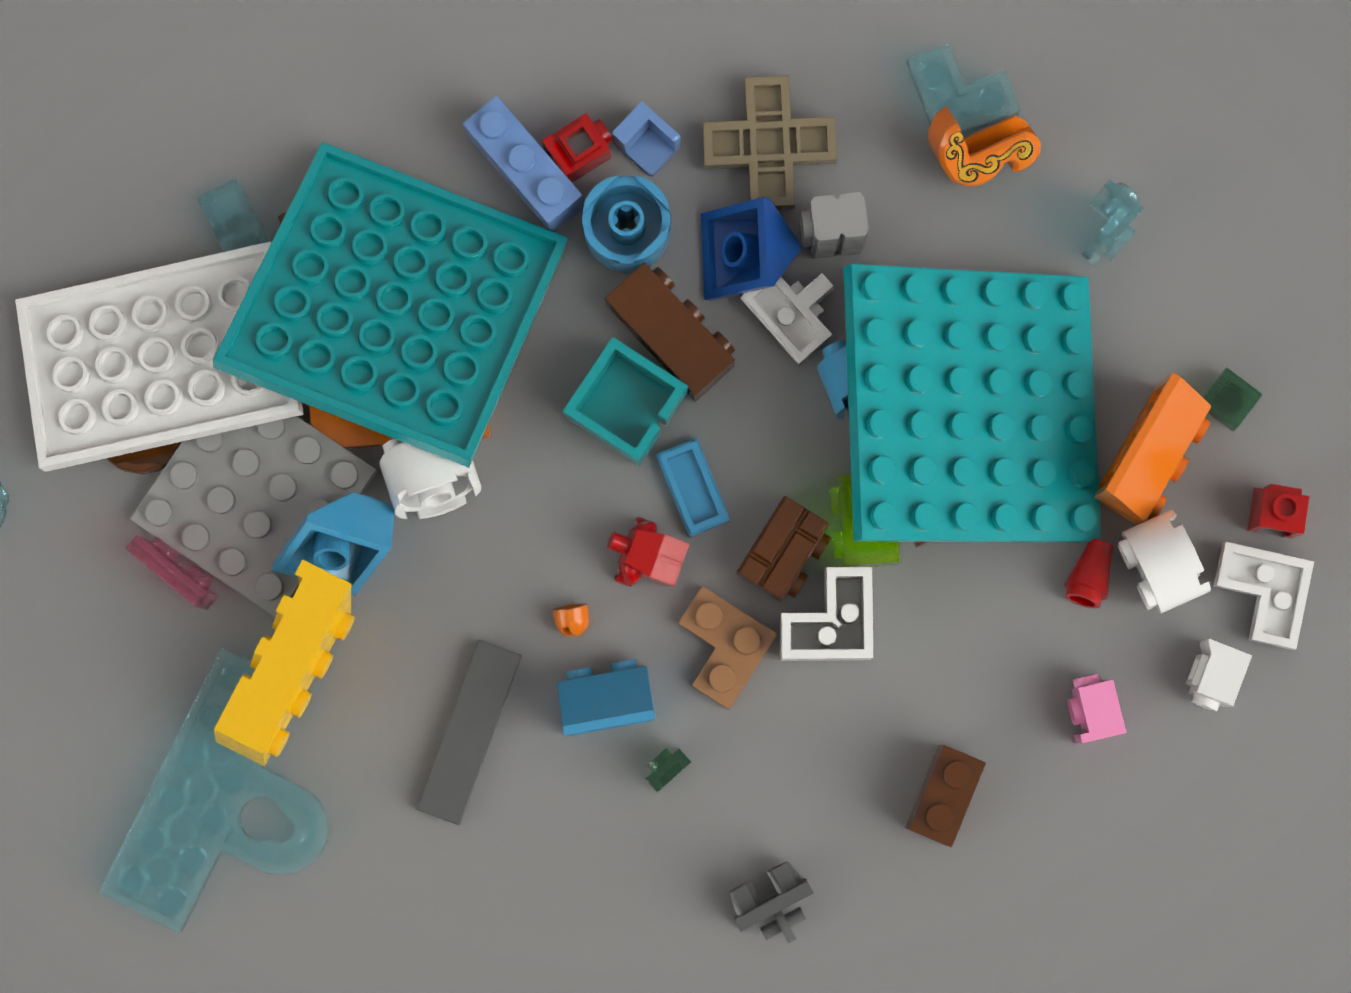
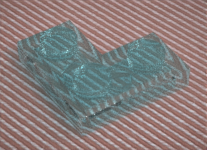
(971, 103)

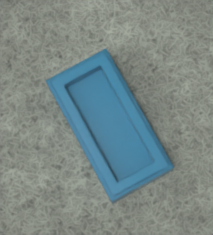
(693, 487)

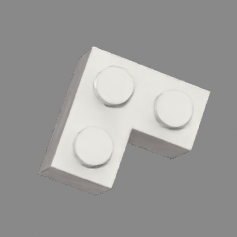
(842, 629)

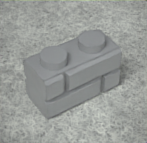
(834, 225)

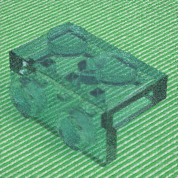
(1120, 207)

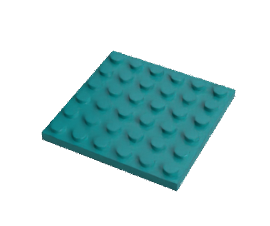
(392, 304)
(970, 406)

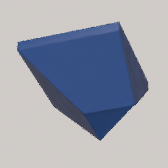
(745, 248)

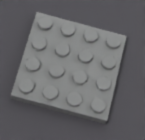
(241, 497)

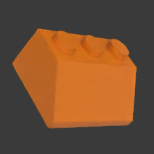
(1154, 451)

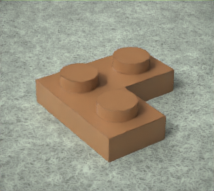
(737, 642)

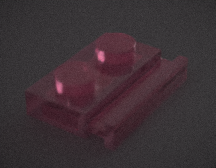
(161, 560)

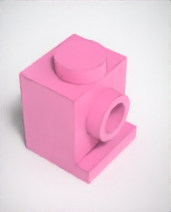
(1095, 709)

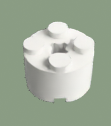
(425, 481)
(1164, 562)

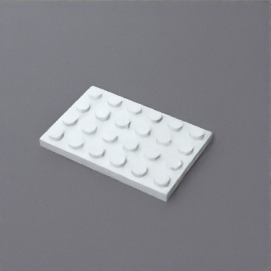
(133, 360)

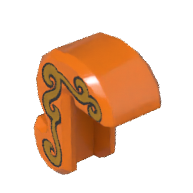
(984, 153)

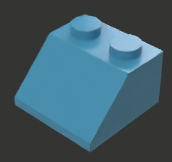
(605, 699)

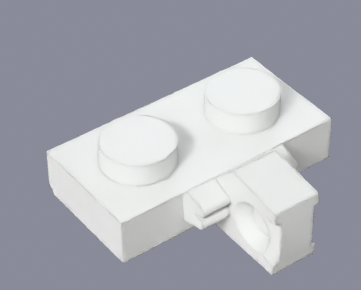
(793, 314)

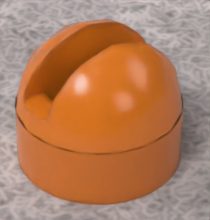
(571, 619)

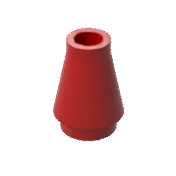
(1090, 577)

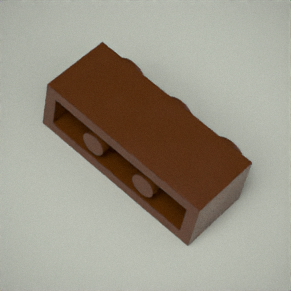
(671, 330)

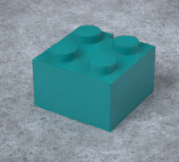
(625, 401)

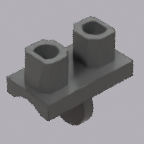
(789, 891)

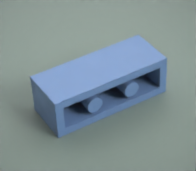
(523, 164)

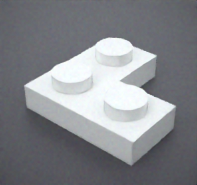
(1280, 589)

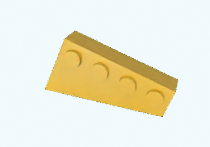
(286, 665)

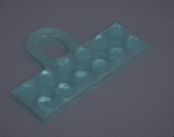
(198, 811)

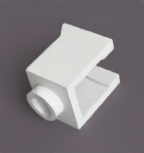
(1217, 675)

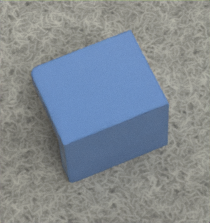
(646, 139)

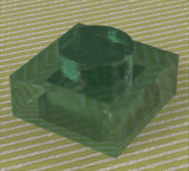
(1231, 399)
(666, 767)

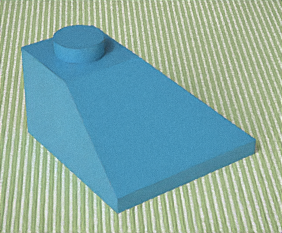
(341, 538)

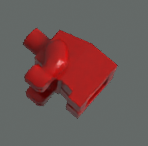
(647, 555)

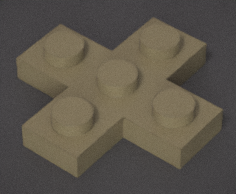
(770, 141)

